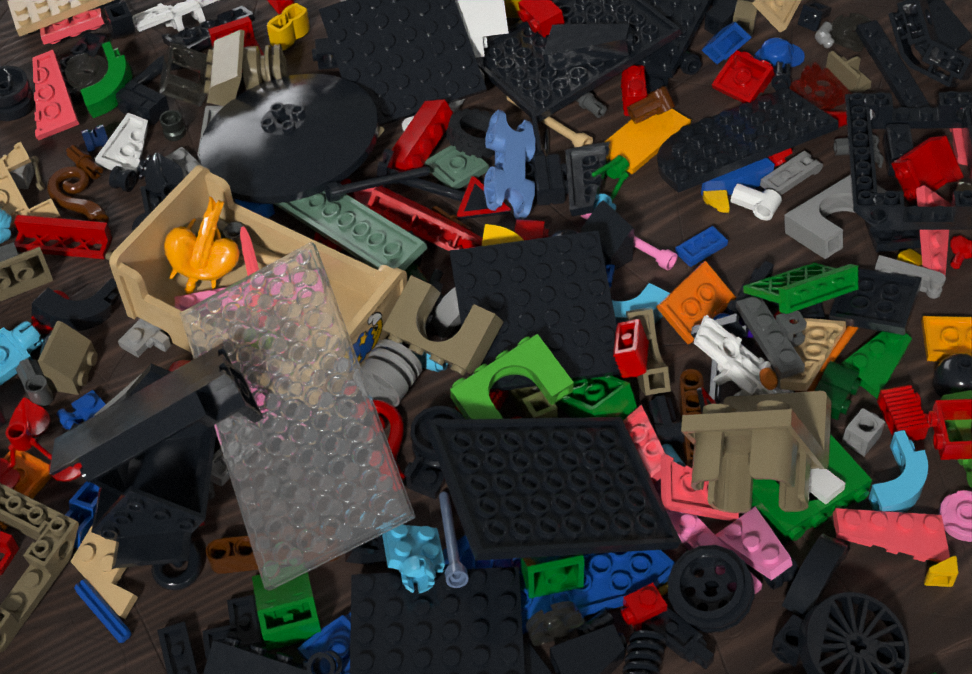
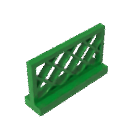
(805, 286)

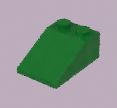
(599, 398)

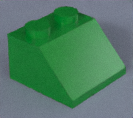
(552, 574)

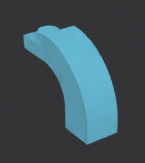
(649, 297)
(905, 490)

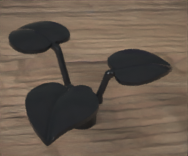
(160, 177)

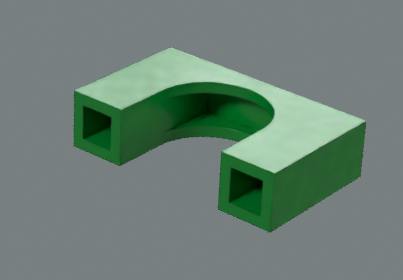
(793, 525)

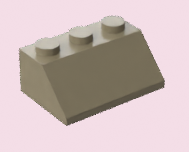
(224, 68)
(23, 273)

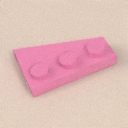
(756, 544)

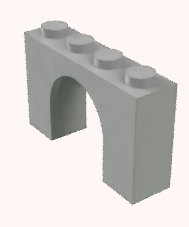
(808, 220)

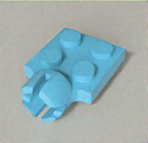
(15, 347)
(415, 554)

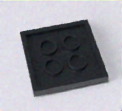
(880, 303)

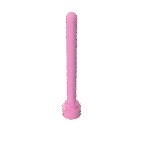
(665, 258)

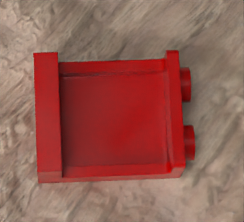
(928, 165)

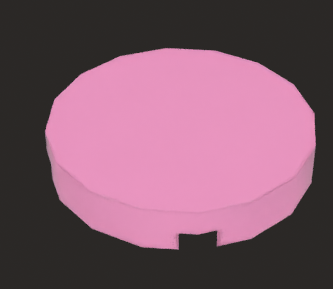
(957, 515)

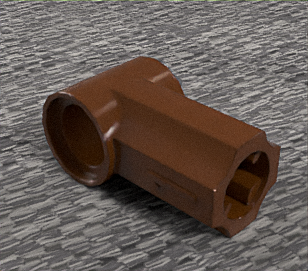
(655, 103)

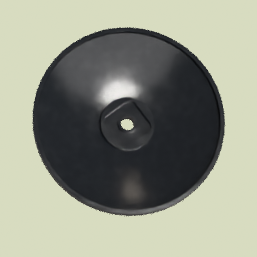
(322, 137)

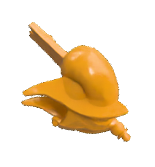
(201, 255)

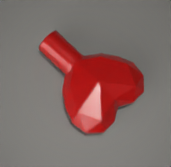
(962, 249)

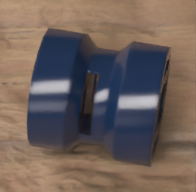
(95, 137)

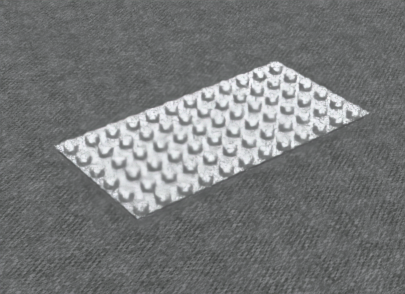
(318, 463)

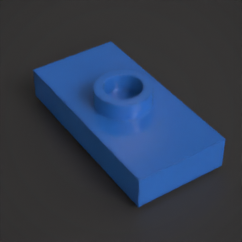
(701, 246)

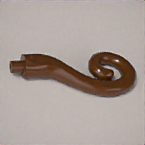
(88, 208)

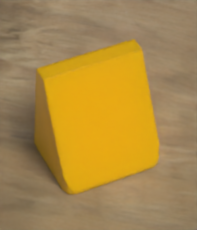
(911, 257)
(943, 573)

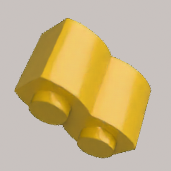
(288, 26)

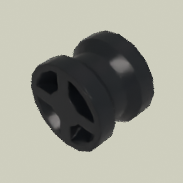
(122, 178)

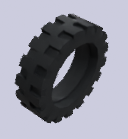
(464, 141)

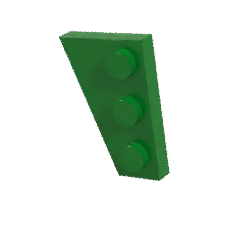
(878, 360)

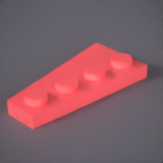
(52, 98)

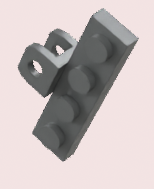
(775, 335)

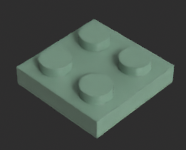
(455, 167)

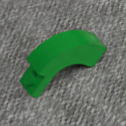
(102, 96)

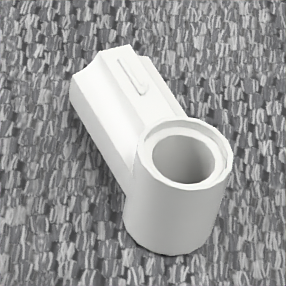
(762, 203)

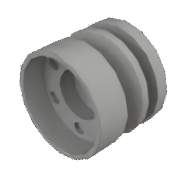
(390, 371)

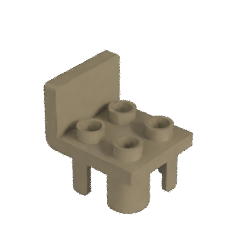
(759, 439)

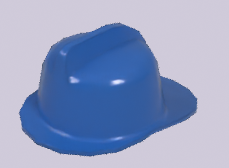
(780, 50)

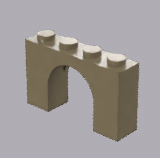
(462, 351)

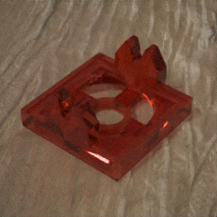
(834, 93)

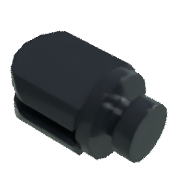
(781, 78)

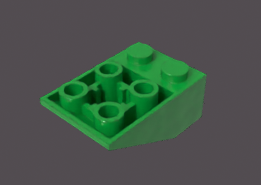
(286, 612)

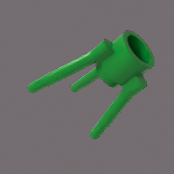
(615, 169)

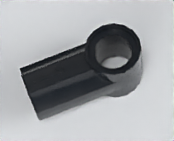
(665, 422)

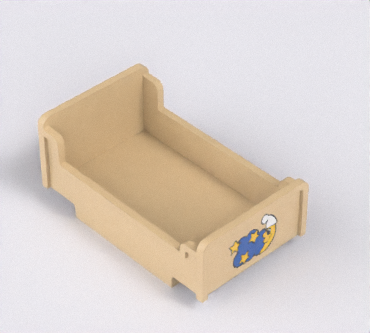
(149, 293)

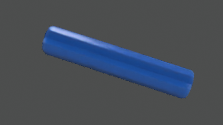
(103, 611)

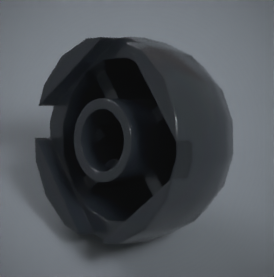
(953, 374)

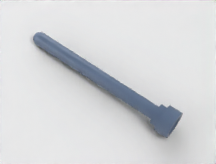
(456, 572)

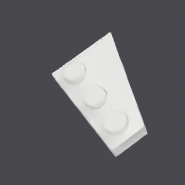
(125, 144)

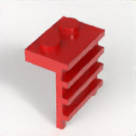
(231, 27)

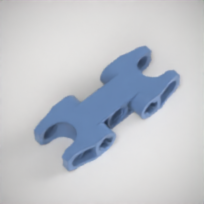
(508, 176)

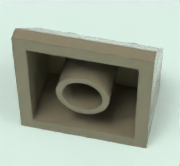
(67, 359)

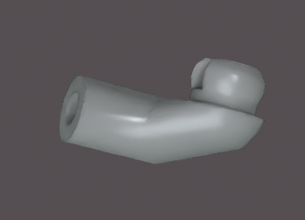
(823, 36)

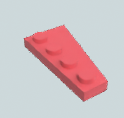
(933, 242)
(897, 532)

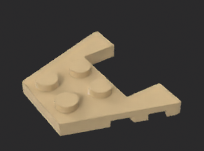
(10, 196)
(95, 563)

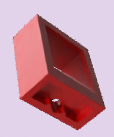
(950, 410)

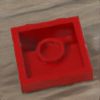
(743, 77)

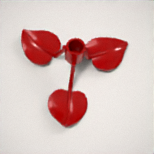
(28, 422)

